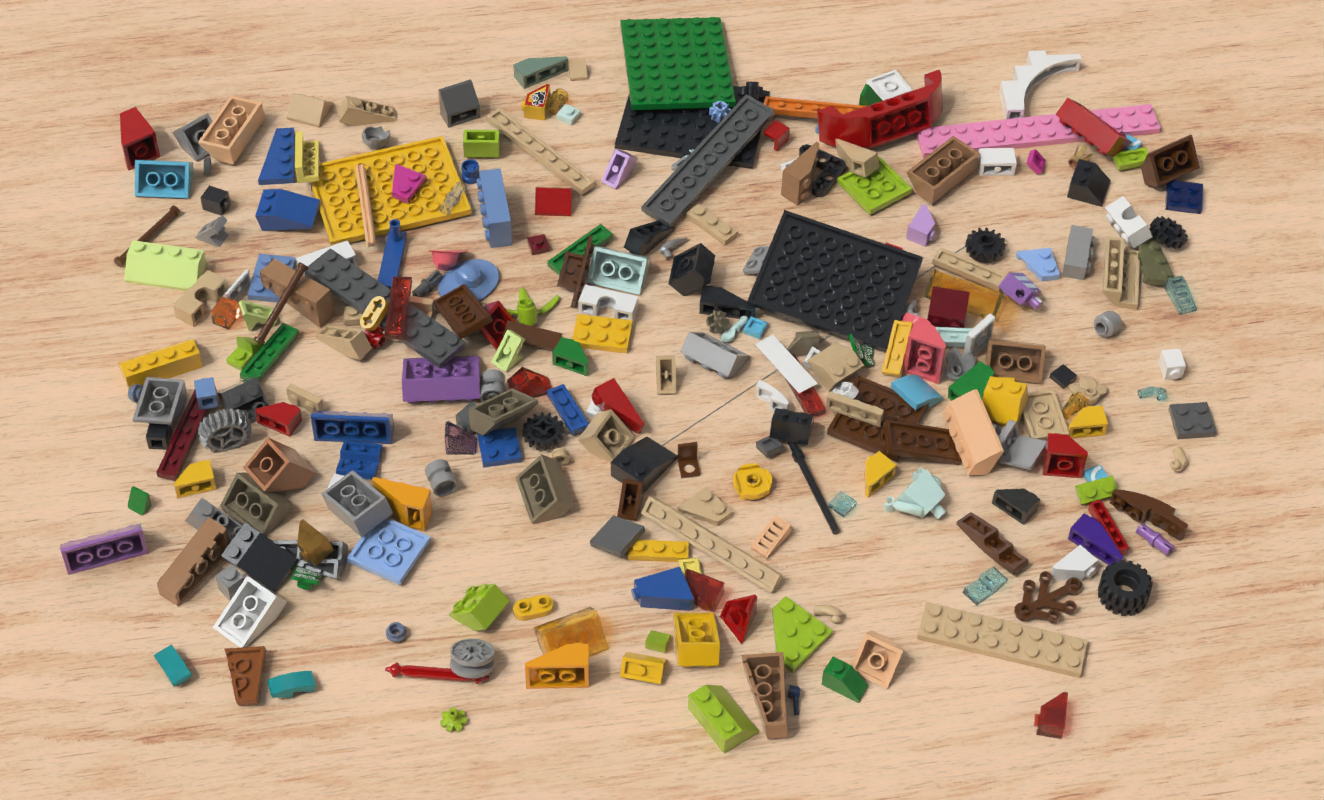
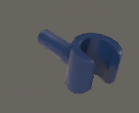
(794, 692)

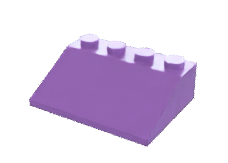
(451, 382)

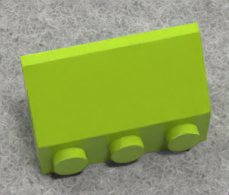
(720, 716)

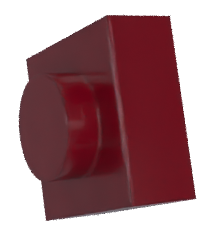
(538, 244)

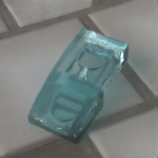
(985, 586)

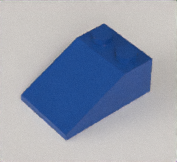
(286, 210)

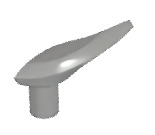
(665, 249)

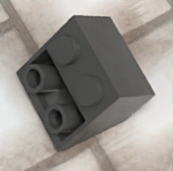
(459, 103)
(244, 396)

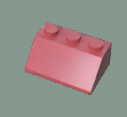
(924, 352)

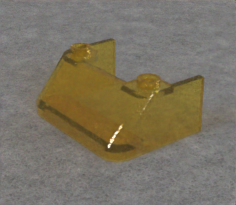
(981, 299)

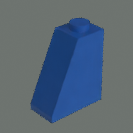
(664, 591)

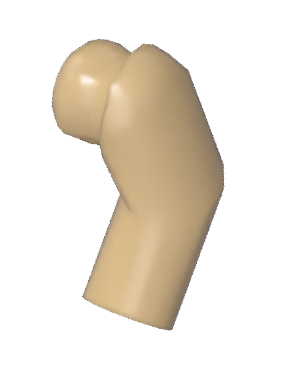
(1180, 461)

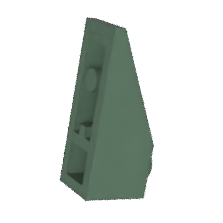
(536, 70)

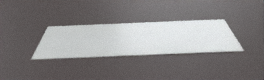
(786, 363)

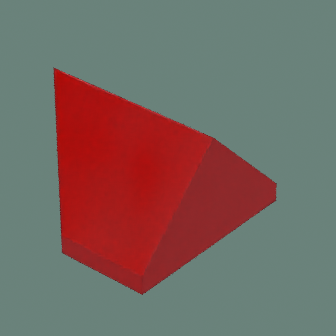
(739, 615)

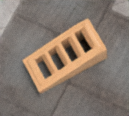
(777, 526)

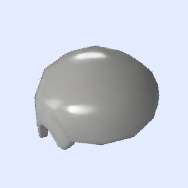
(375, 137)

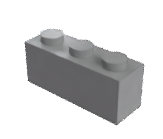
(1078, 252)

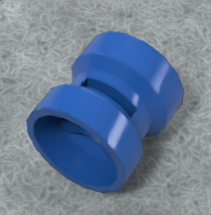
(470, 171)

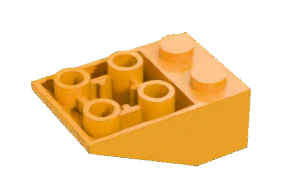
(408, 503)

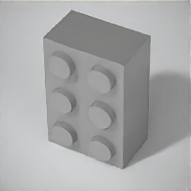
(357, 503)

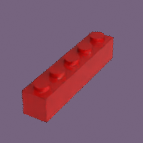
(1100, 513)

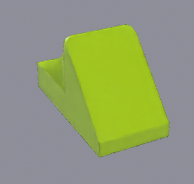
(243, 353)

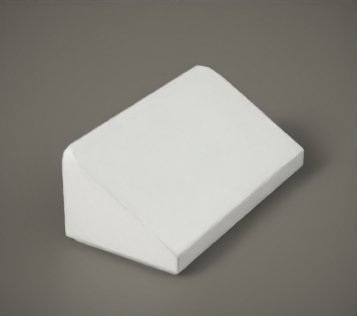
(238, 287)

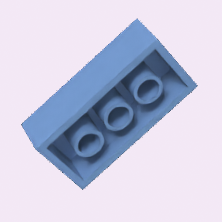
(494, 208)

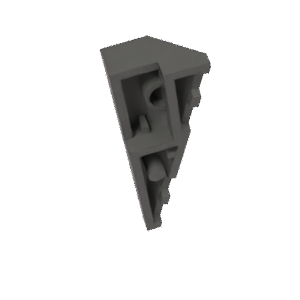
(330, 566)

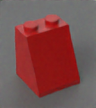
(137, 138)

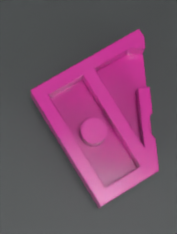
(406, 183)

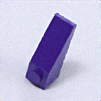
(1094, 539)

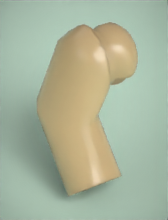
(828, 610)

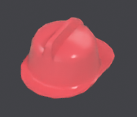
(446, 259)

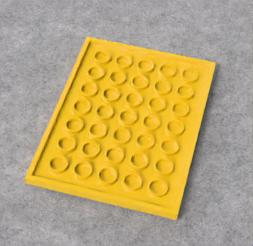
(340, 194)

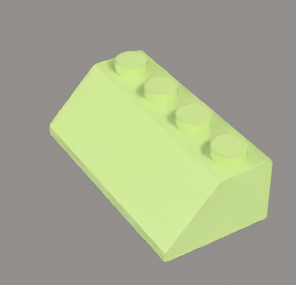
(164, 265)

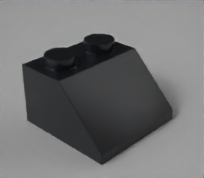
(1088, 183)
(791, 426)

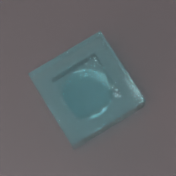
(842, 504)

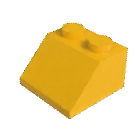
(1005, 400)

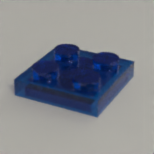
(1184, 197)

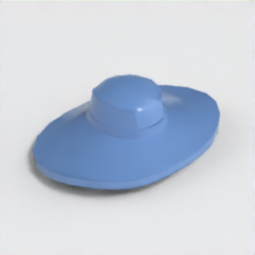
(477, 274)

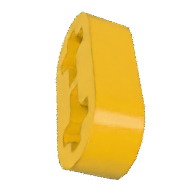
(374, 313)

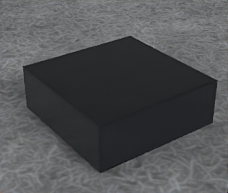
(1063, 376)

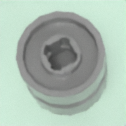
(491, 383)
(441, 478)

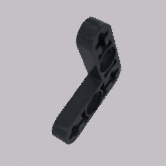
(832, 167)

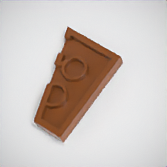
(246, 671)

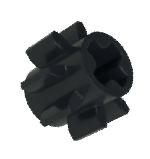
(752, 89)

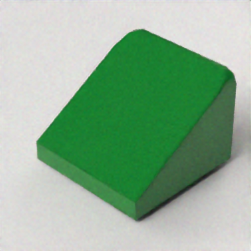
(139, 501)

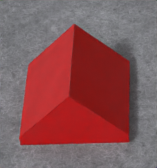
(553, 201)

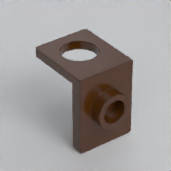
(688, 456)

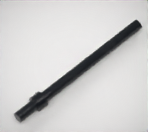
(799, 457)

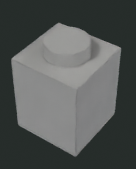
(229, 581)

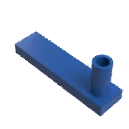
(392, 254)

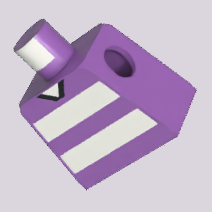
(1021, 290)

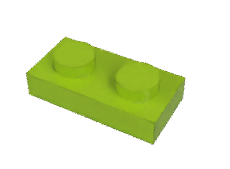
(1130, 158)
(1095, 489)

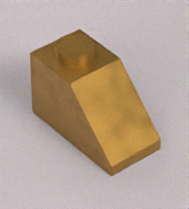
(312, 544)

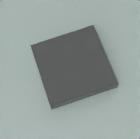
(617, 536)

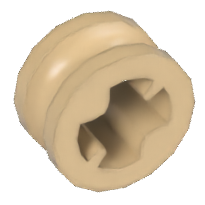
(561, 455)

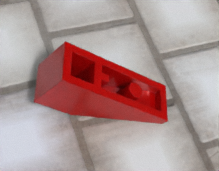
(611, 396)

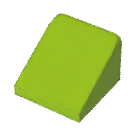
(657, 641)

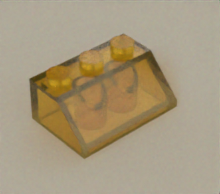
(576, 627)

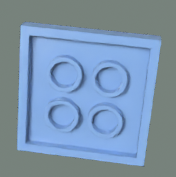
(389, 550)

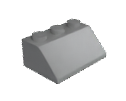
(713, 354)

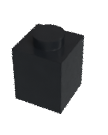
(215, 200)
(158, 436)

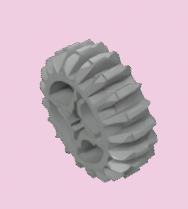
(224, 430)

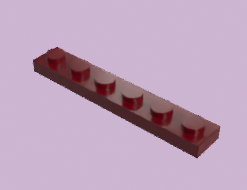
(182, 440)

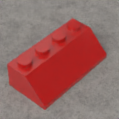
(1092, 127)

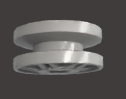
(472, 658)

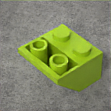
(481, 143)
(479, 606)

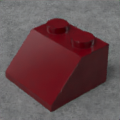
(948, 307)

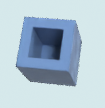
(206, 393)

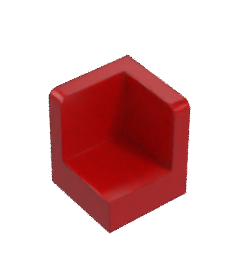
(779, 133)

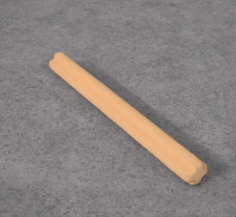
(365, 205)

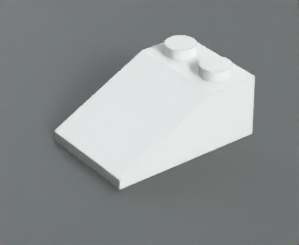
(249, 612)

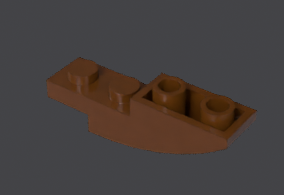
(1143, 508)

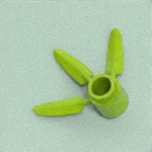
(527, 310)

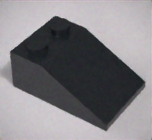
(642, 462)
(259, 557)

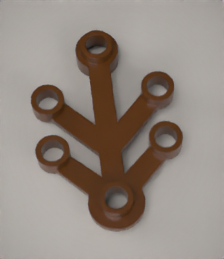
(1047, 600)

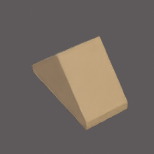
(666, 374)

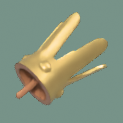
(1074, 159)

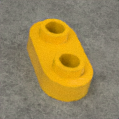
(533, 607)

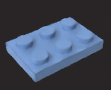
(257, 290)

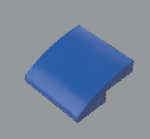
(360, 458)

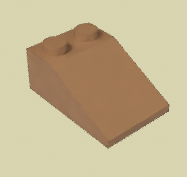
(799, 176)

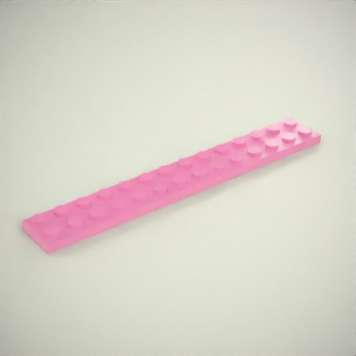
(1035, 130)

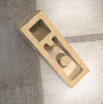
(345, 340)

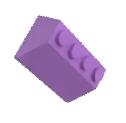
(103, 549)

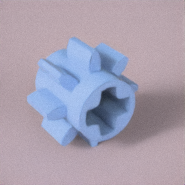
(719, 111)

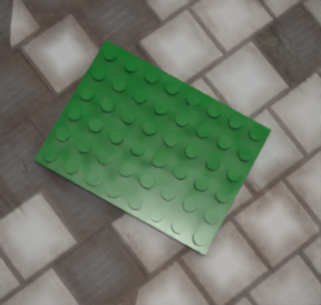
(676, 63)

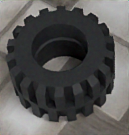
(1120, 600)

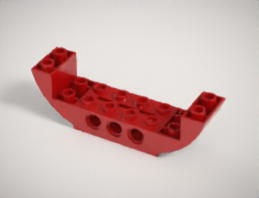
(885, 119)

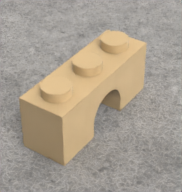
(208, 287)

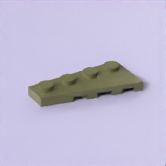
(1154, 264)

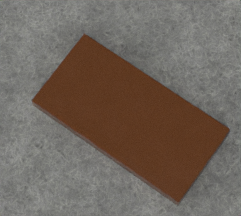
(462, 311)
(920, 442)

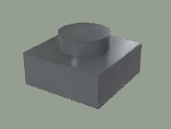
(769, 446)

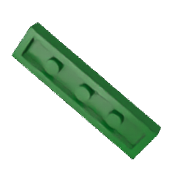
(600, 237)
(270, 352)

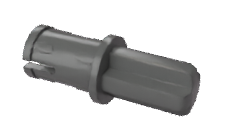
(427, 284)

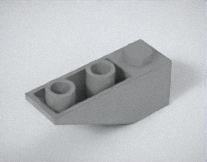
(204, 510)

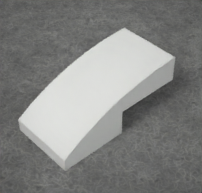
(771, 395)

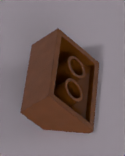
(1170, 162)

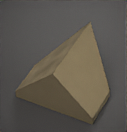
(803, 342)

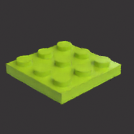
(877, 189)

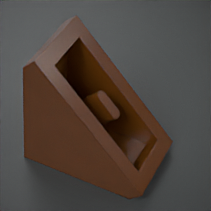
(630, 499)

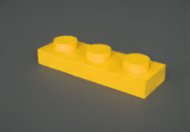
(896, 349)
(658, 550)

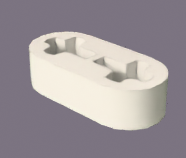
(846, 389)

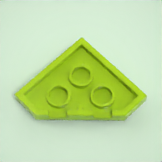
(797, 633)

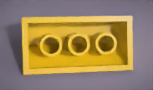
(161, 363)

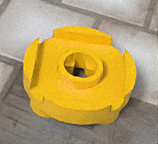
(752, 491)

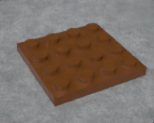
(868, 435)

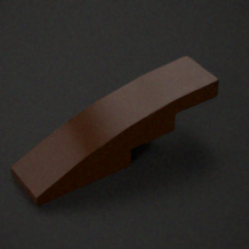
(991, 543)

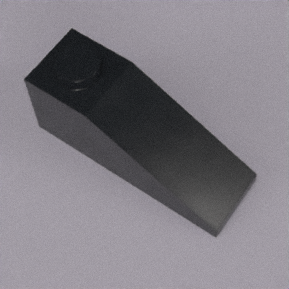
(646, 237)
(722, 300)

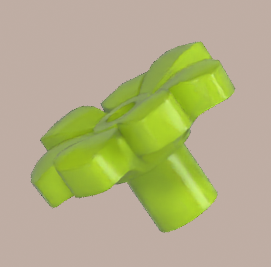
(453, 720)

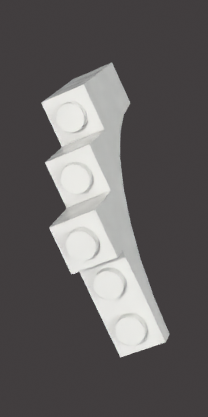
(1025, 78)

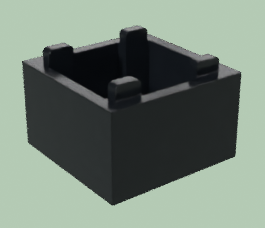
(692, 269)

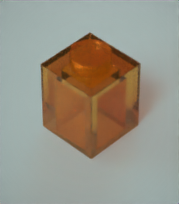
(225, 313)

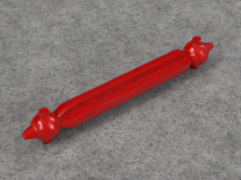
(429, 672)

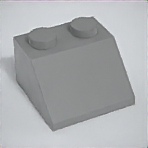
(190, 135)

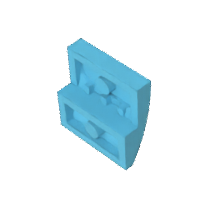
(916, 391)

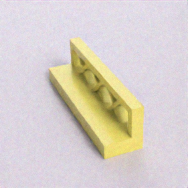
(302, 160)

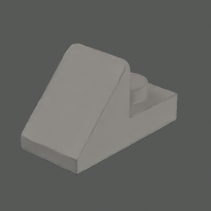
(213, 232)

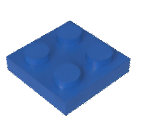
(499, 447)

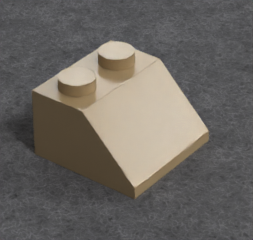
(835, 365)
(606, 436)

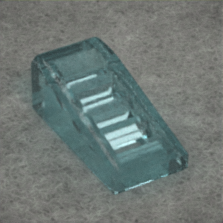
(1179, 284)

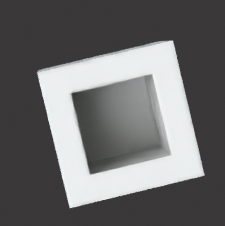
(1172, 364)

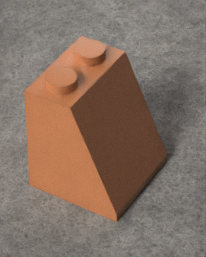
(278, 467)

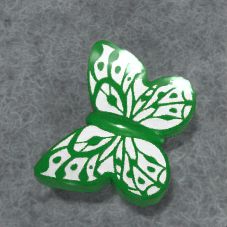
(863, 352)
(306, 578)

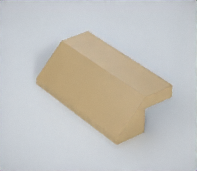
(1121, 273)

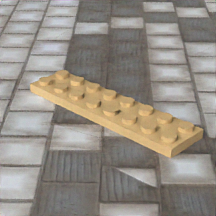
(1002, 639)

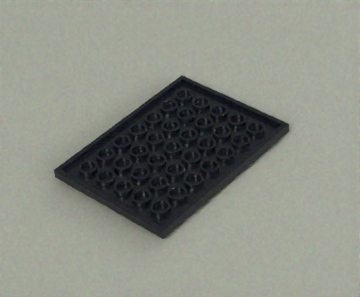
(677, 131)
(835, 280)

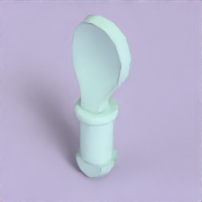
(729, 335)

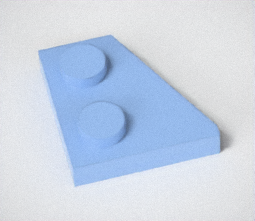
(1041, 263)

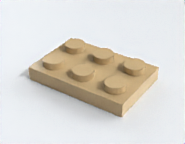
(1043, 415)

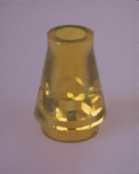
(558, 100)
(1074, 405)

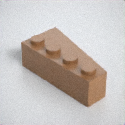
(307, 298)
(194, 562)
(768, 686)

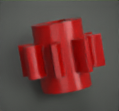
(376, 338)

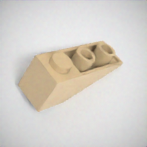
(363, 112)
(857, 159)

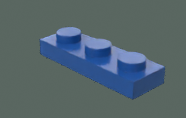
(567, 409)

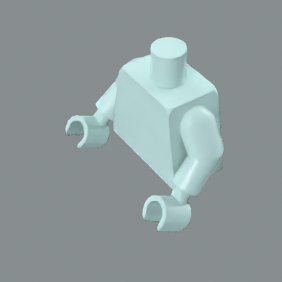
(919, 496)

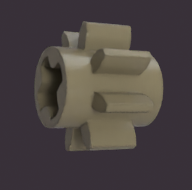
(717, 322)

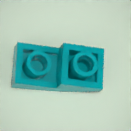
(172, 665)
(286, 684)

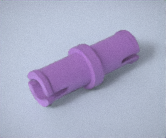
(1155, 539)

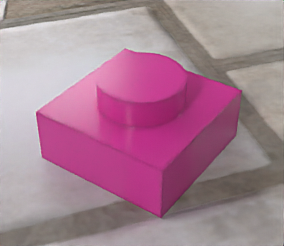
(1036, 161)

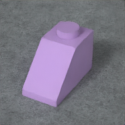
(619, 168)
(921, 227)

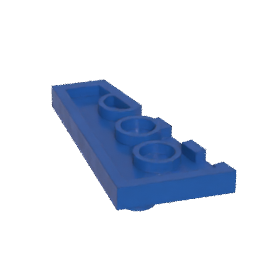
(280, 159)

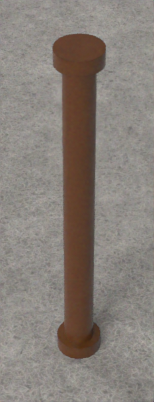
(174, 211)
(281, 303)

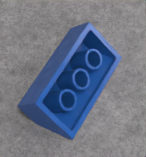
(352, 426)

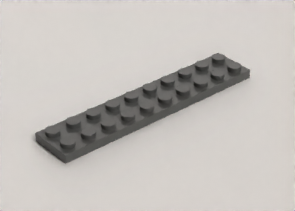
(707, 161)
(359, 288)

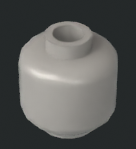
(1107, 323)

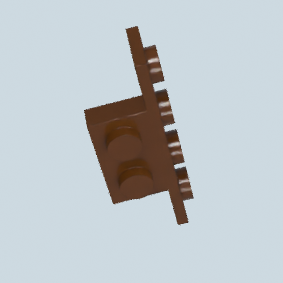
(572, 271)

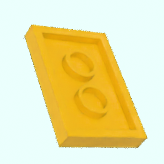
(602, 333)

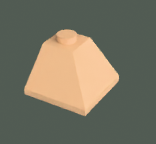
(877, 658)

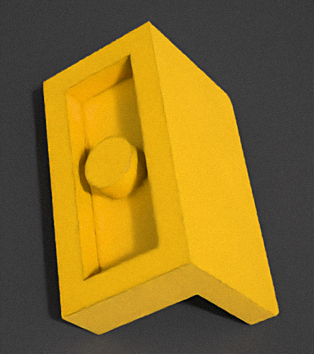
(642, 667)

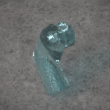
(1150, 391)

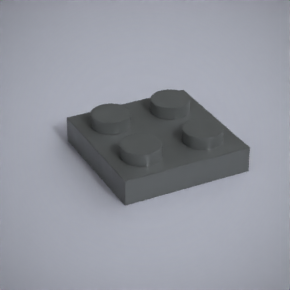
(1192, 420)

